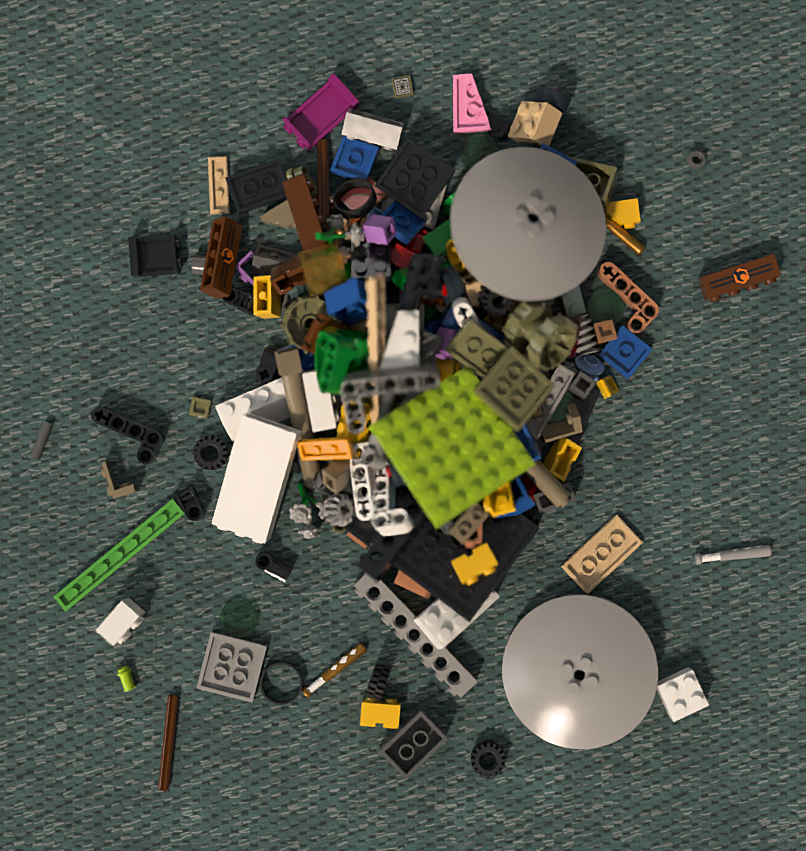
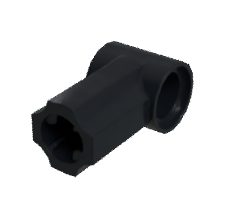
(275, 567)

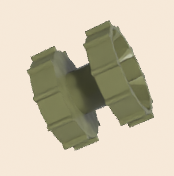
(295, 316)
(544, 337)

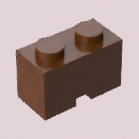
(287, 276)

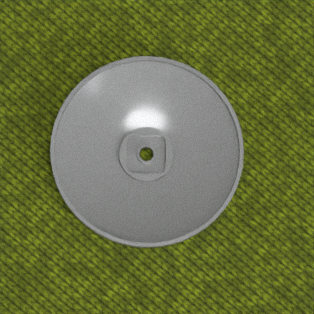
(506, 248)
(585, 636)

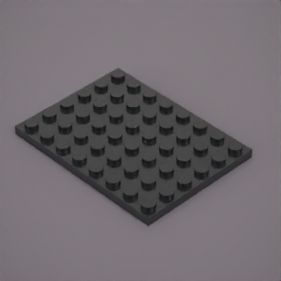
(430, 555)

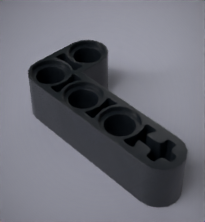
(127, 430)

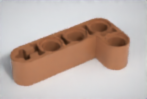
(630, 287)

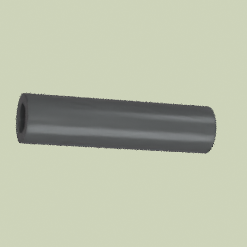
(41, 440)

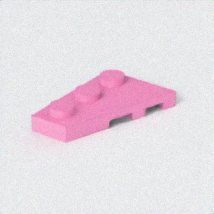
(468, 107)

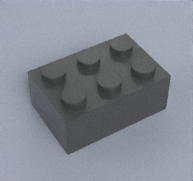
(413, 743)

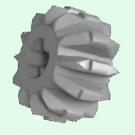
(339, 509)

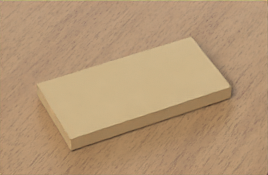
(601, 554)

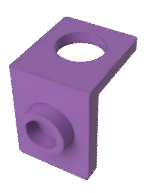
(243, 274)

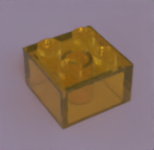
(322, 269)

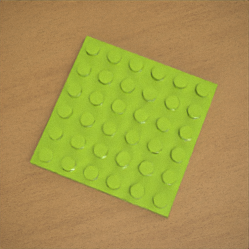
(451, 447)

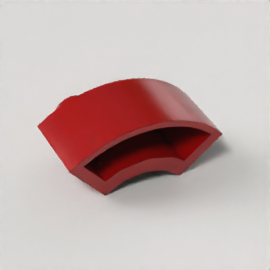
(402, 253)

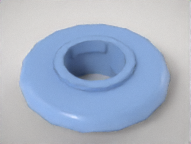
(589, 364)

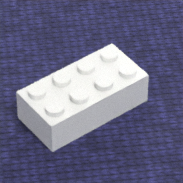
(444, 624)

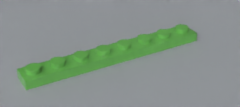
(119, 555)

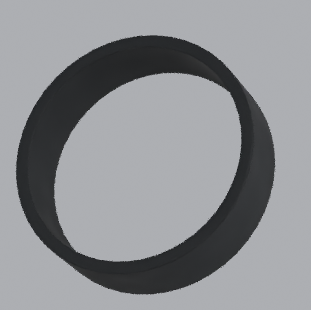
(349, 185)
(281, 702)

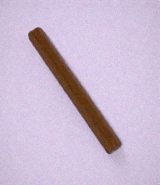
(323, 179)
(168, 742)

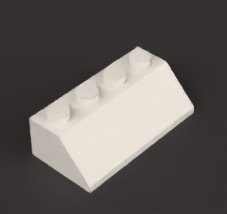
(266, 401)

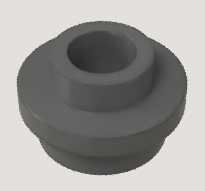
(702, 159)

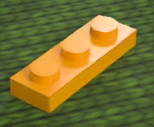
(326, 448)

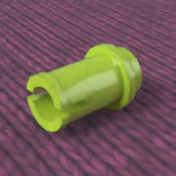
(126, 678)

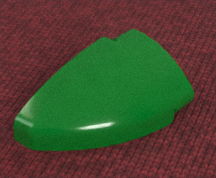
(338, 355)

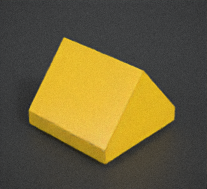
(607, 386)

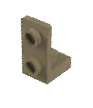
(564, 428)
(125, 488)
(468, 523)

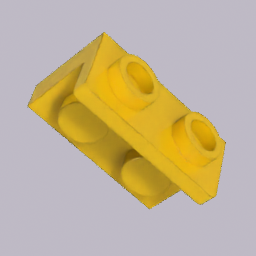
(500, 501)

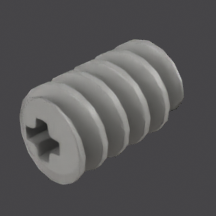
(584, 338)

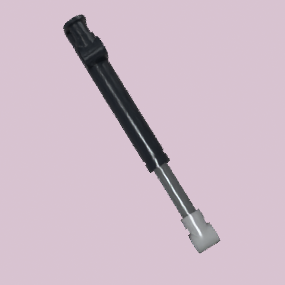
(421, 281)

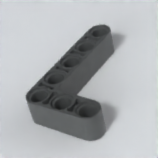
(382, 387)

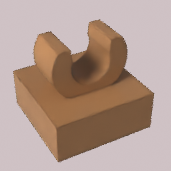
(605, 331)

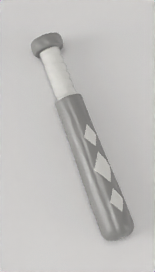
(741, 553)

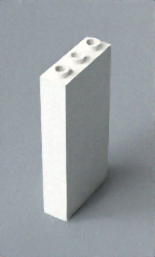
(256, 477)

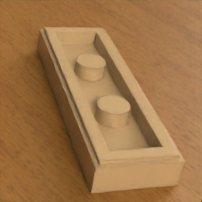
(218, 186)

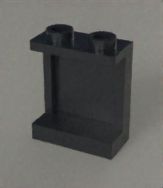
(154, 256)

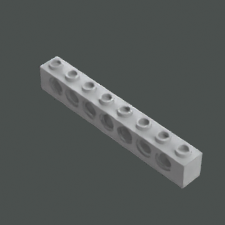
(456, 687)

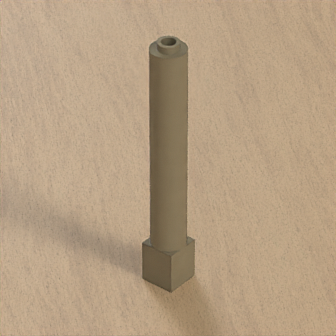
(290, 371)
(548, 484)

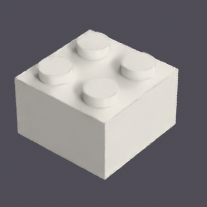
(120, 621)
(681, 694)

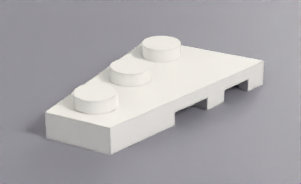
(403, 342)

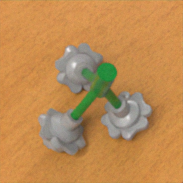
(337, 226)
(302, 513)

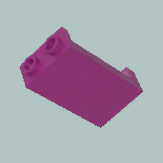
(320, 113)

